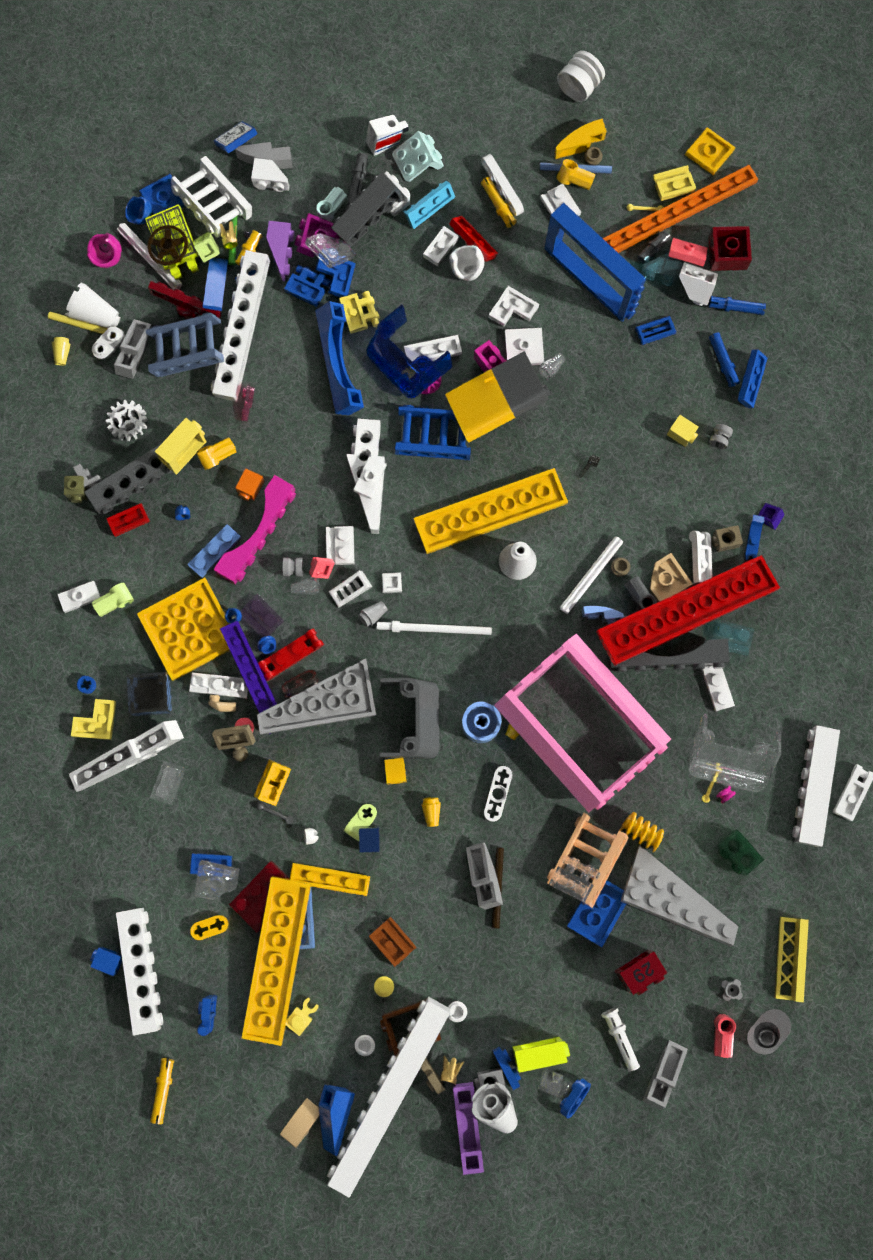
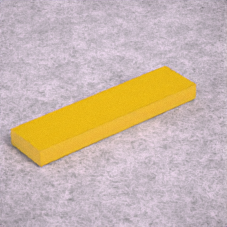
(330, 879)

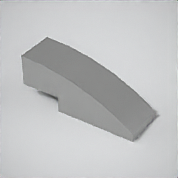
(280, 156)
(132, 349)
(483, 876)
(665, 1075)

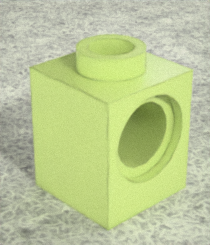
(206, 247)

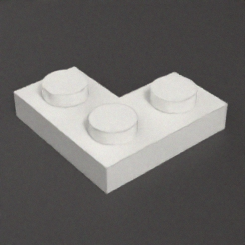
(510, 303)

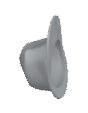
(769, 1032)

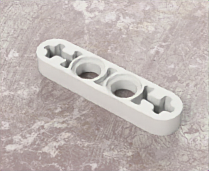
(502, 184)

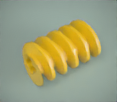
(643, 831)

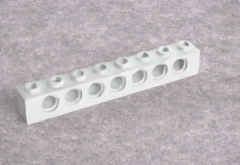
(251, 261)

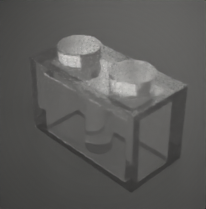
(167, 783)

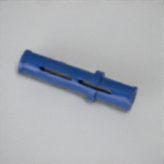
(737, 305)
(727, 366)

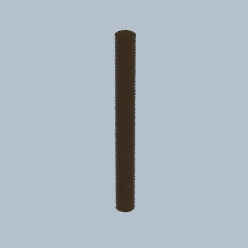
(499, 872)

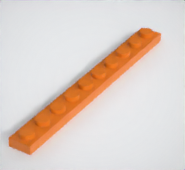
(682, 209)

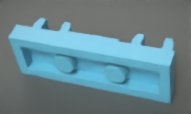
(429, 204)

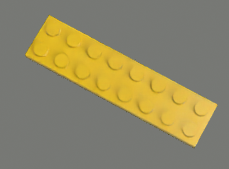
(490, 511)
(276, 961)

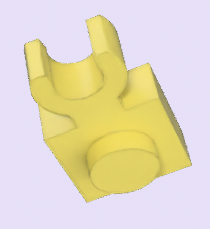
(299, 1018)

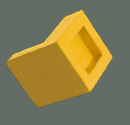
(395, 771)

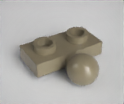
(235, 738)

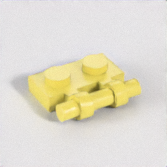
(354, 314)

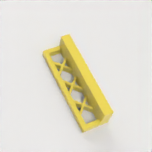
(799, 959)

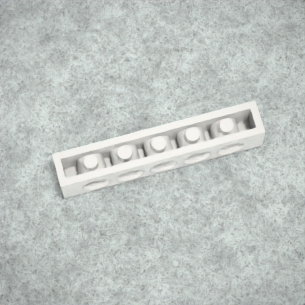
(139, 1022)

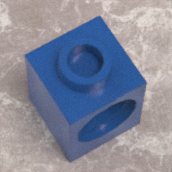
(106, 961)

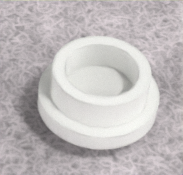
(457, 1011)
(364, 1045)

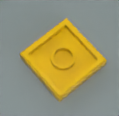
(710, 151)

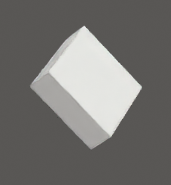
(391, 582)

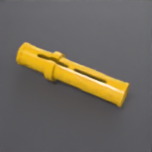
(502, 208)
(162, 1089)

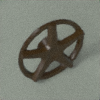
(168, 245)

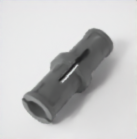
(653, 247)

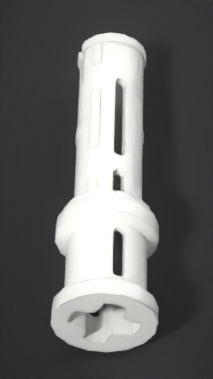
(616, 1029)

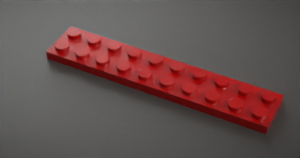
(687, 610)

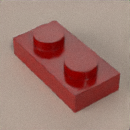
(128, 520)

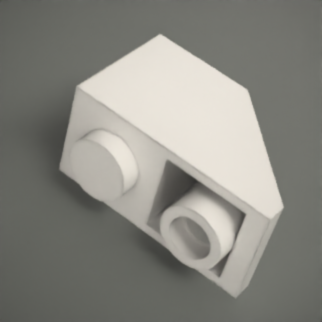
(268, 175)

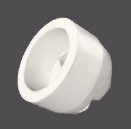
(309, 837)

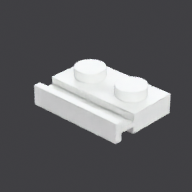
(556, 197)
(340, 545)

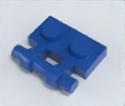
(304, 289)
(207, 1009)

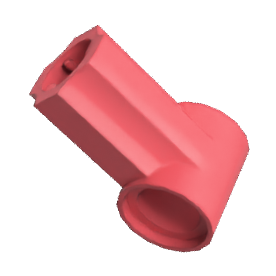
(724, 1037)

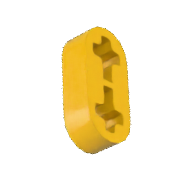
(207, 923)

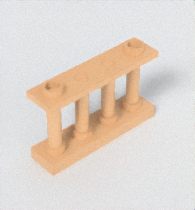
(607, 859)

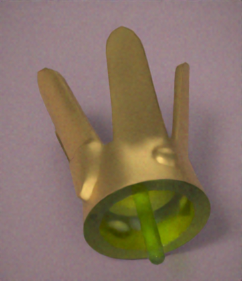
(229, 239)

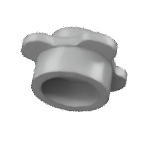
(736, 994)

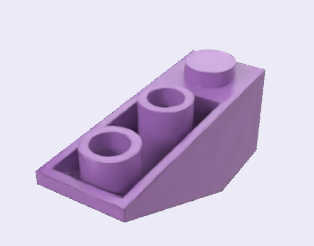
(279, 239)

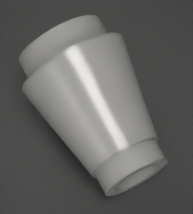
(371, 614)

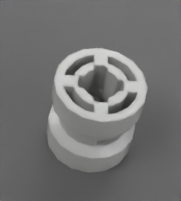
(721, 435)
(291, 567)

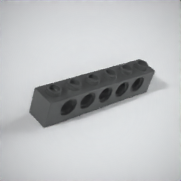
(129, 473)

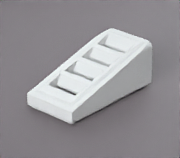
(354, 594)

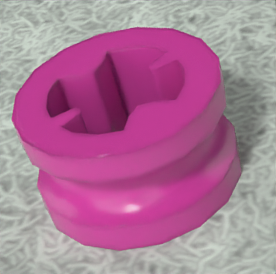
(726, 794)

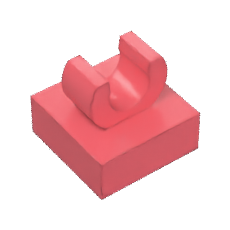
(321, 567)

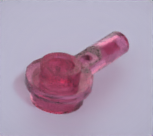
(247, 394)

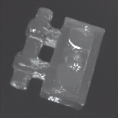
(571, 884)

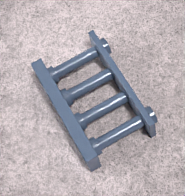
(194, 358)

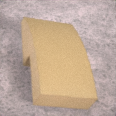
(300, 1123)

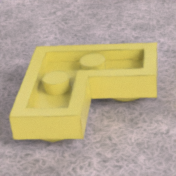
(100, 725)

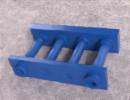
(424, 448)

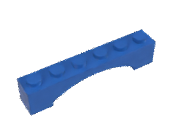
(330, 323)

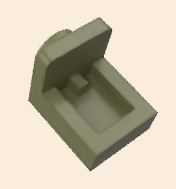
(74, 489)

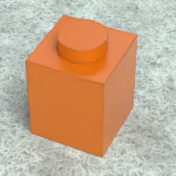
(249, 485)

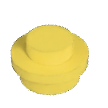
(384, 986)

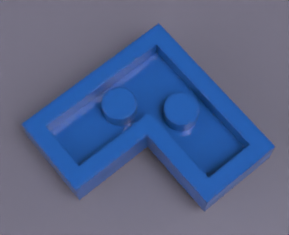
(341, 277)

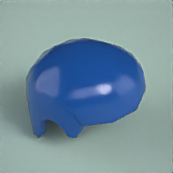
(137, 210)

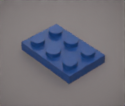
(598, 921)

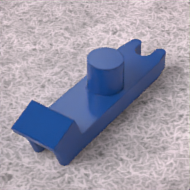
(754, 537)

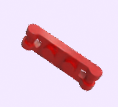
(290, 654)

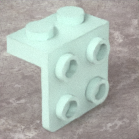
(417, 155)

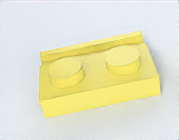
(674, 183)

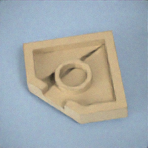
(668, 578)

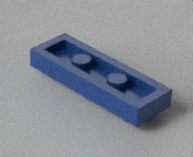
(752, 378)

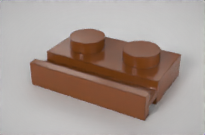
(392, 941)

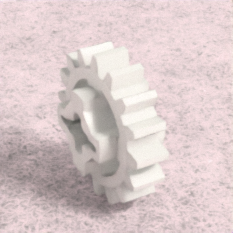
(130, 427)

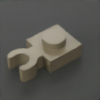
(433, 1079)

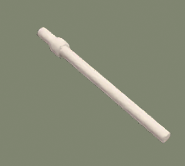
(396, 626)

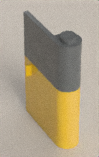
(497, 396)

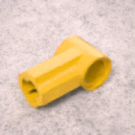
(571, 173)
(211, 455)

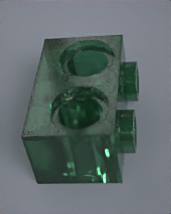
(743, 848)

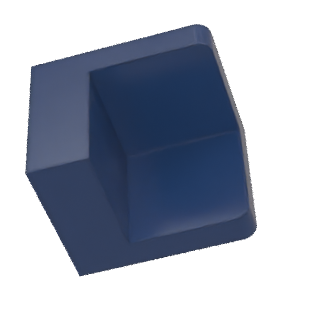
(369, 839)

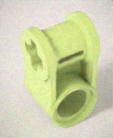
(359, 821)

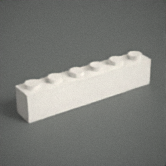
(816, 786)

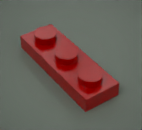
(472, 237)

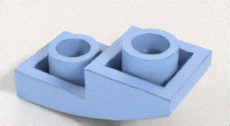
(608, 615)

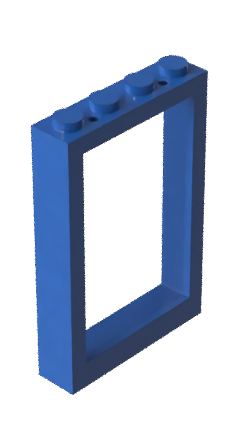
(567, 221)

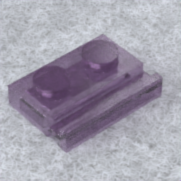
(261, 616)

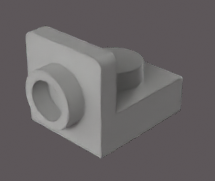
(88, 480)

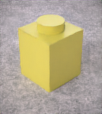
(683, 431)

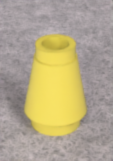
(60, 350)

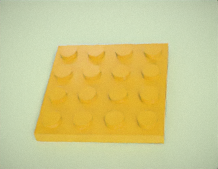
(186, 628)

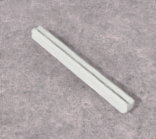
(142, 249)
(590, 576)

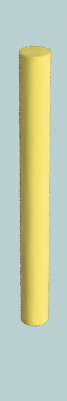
(88, 326)

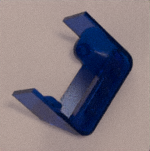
(406, 375)

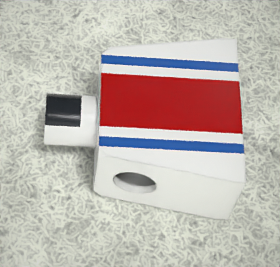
(384, 133)

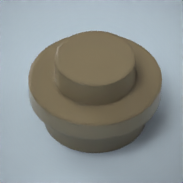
(593, 156)
(620, 567)

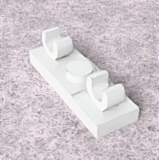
(218, 685)

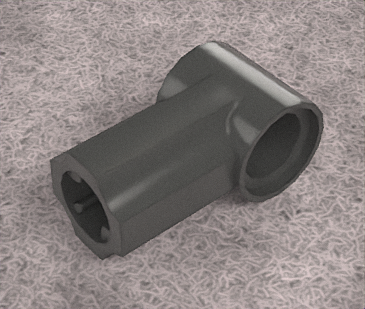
(639, 592)

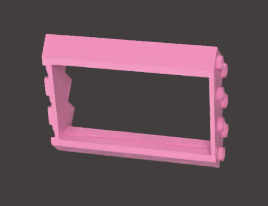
(552, 752)

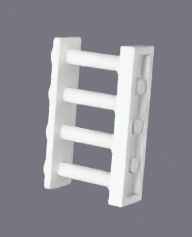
(218, 182)

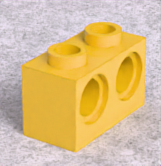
(272, 782)

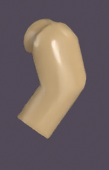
(221, 706)

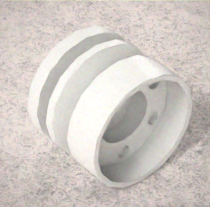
(581, 76)

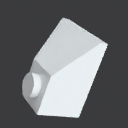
(698, 283)

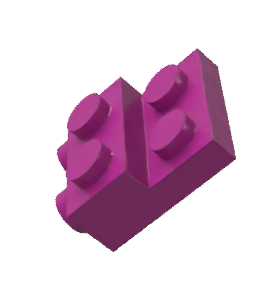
(309, 227)

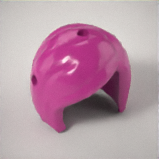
(99, 254)

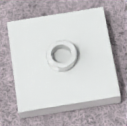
(525, 340)

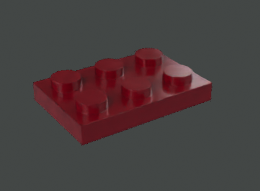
(252, 899)

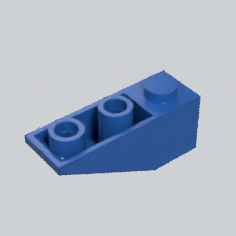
(334, 1113)

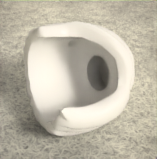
(466, 259)

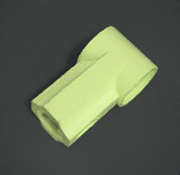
(116, 598)

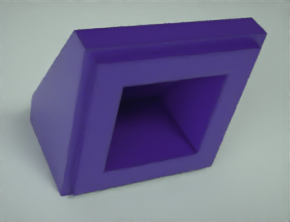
(772, 515)

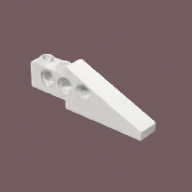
(371, 430)
(127, 755)

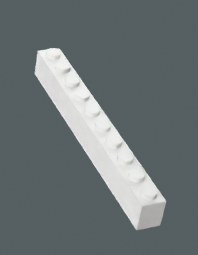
(388, 1097)

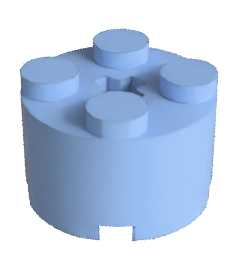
(486, 712)

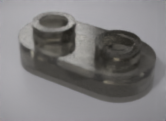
(300, 683)

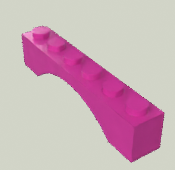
(234, 563)

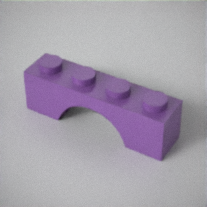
(467, 1129)

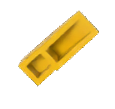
(581, 139)

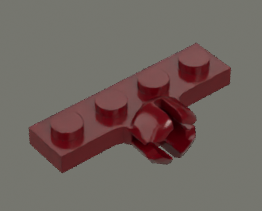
(185, 305)

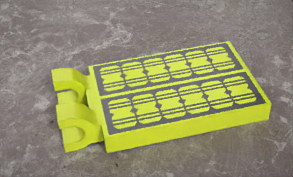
(175, 217)

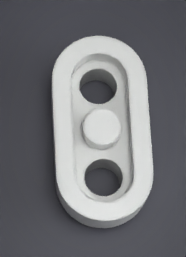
(109, 345)

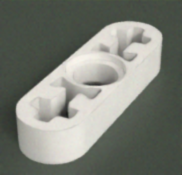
(505, 790)

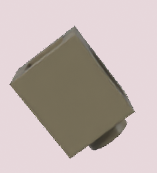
(732, 533)

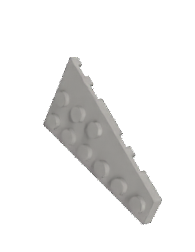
(329, 701)
(665, 895)

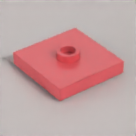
(688, 252)

